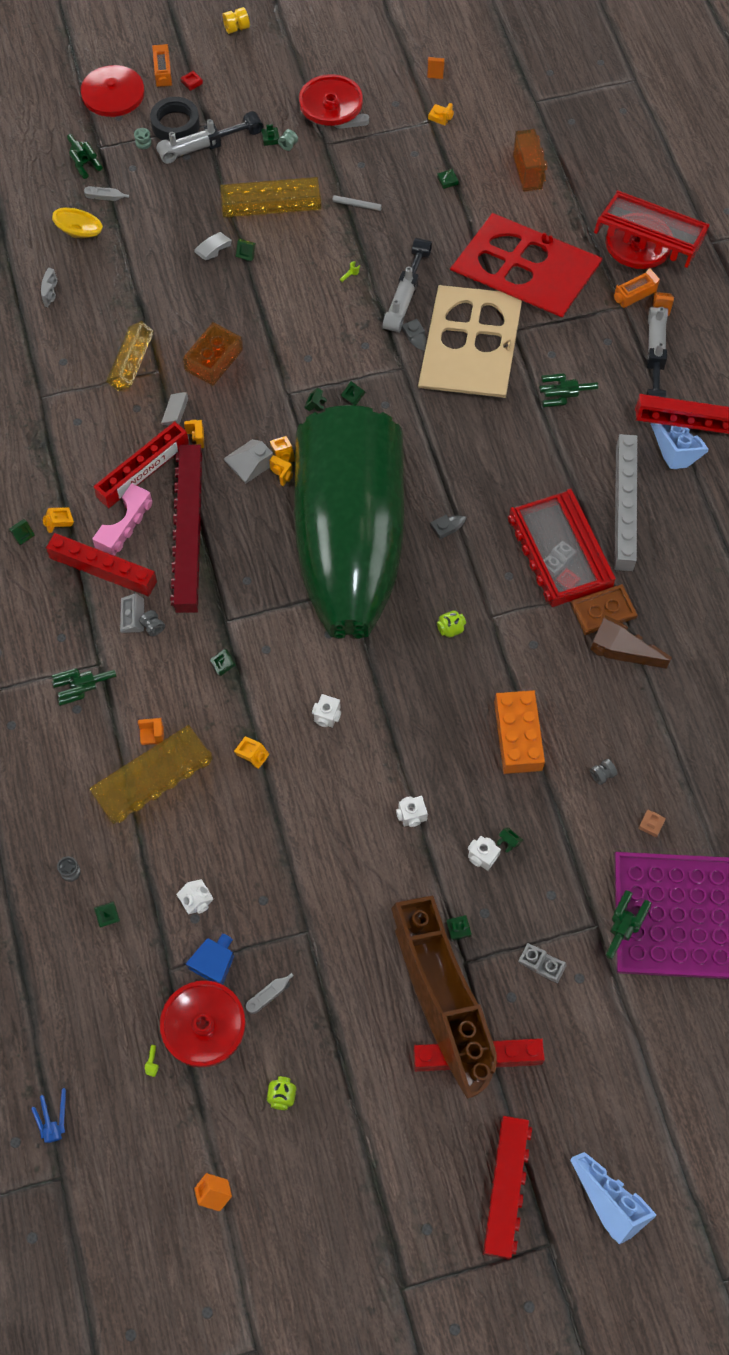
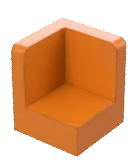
(151, 731)
(213, 1192)

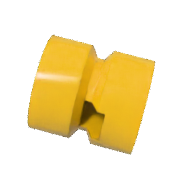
(236, 20)

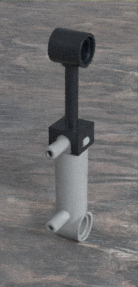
(209, 137)
(407, 287)
(657, 347)

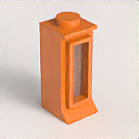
(162, 65)
(636, 288)

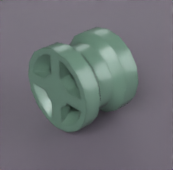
(142, 138)
(288, 139)

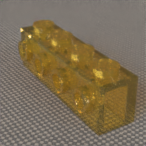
(130, 356)

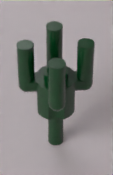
(81, 154)
(563, 389)
(78, 682)
(625, 922)

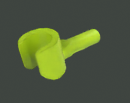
(352, 271)
(151, 1068)

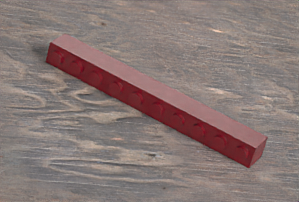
(187, 529)

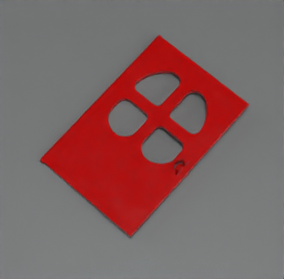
(554, 281)

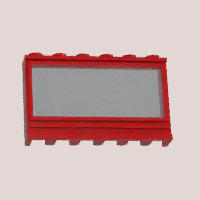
(653, 225)
(561, 548)

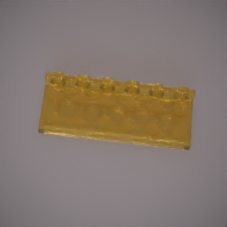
(270, 197)
(151, 774)

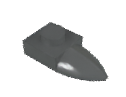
(415, 334)
(447, 525)

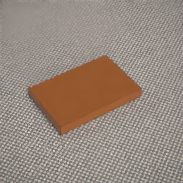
(610, 602)

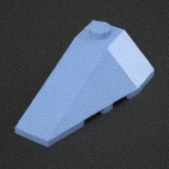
(678, 445)
(618, 1210)

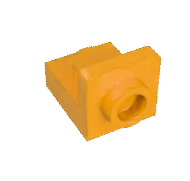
(441, 114)
(195, 428)
(283, 449)
(281, 468)
(57, 518)
(252, 751)

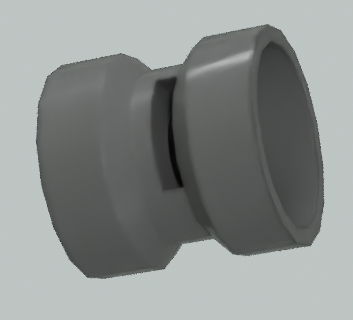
(152, 623)
(603, 771)
(66, 865)

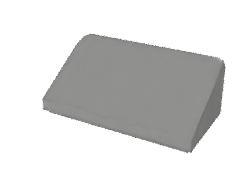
(175, 408)
(131, 610)

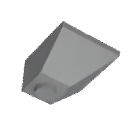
(250, 460)

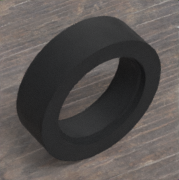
(171, 105)

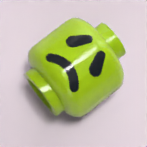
(451, 624)
(281, 1093)

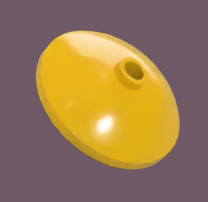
(77, 222)

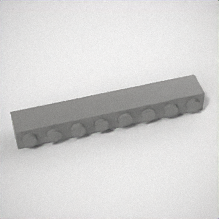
(626, 503)

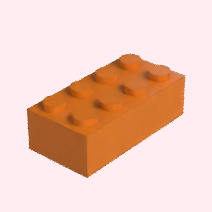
(519, 732)

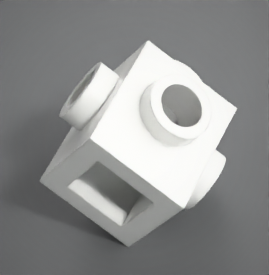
(326, 711)
(412, 811)
(483, 852)
(195, 897)

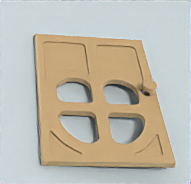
(468, 368)

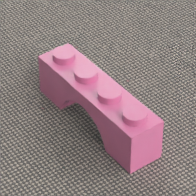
(112, 537)

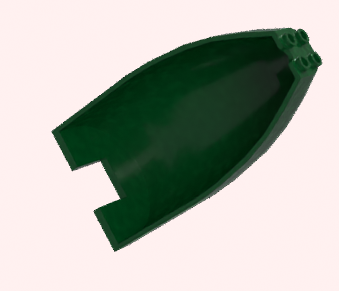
(349, 514)

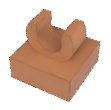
(652, 823)

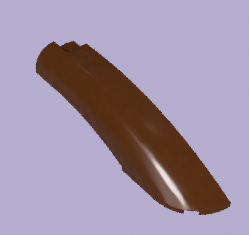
(445, 995)

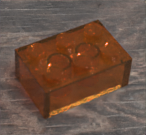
(529, 160)
(213, 353)

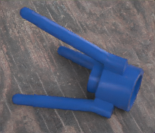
(51, 1131)

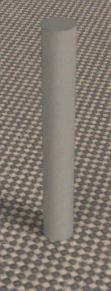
(353, 202)

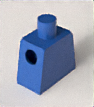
(212, 959)

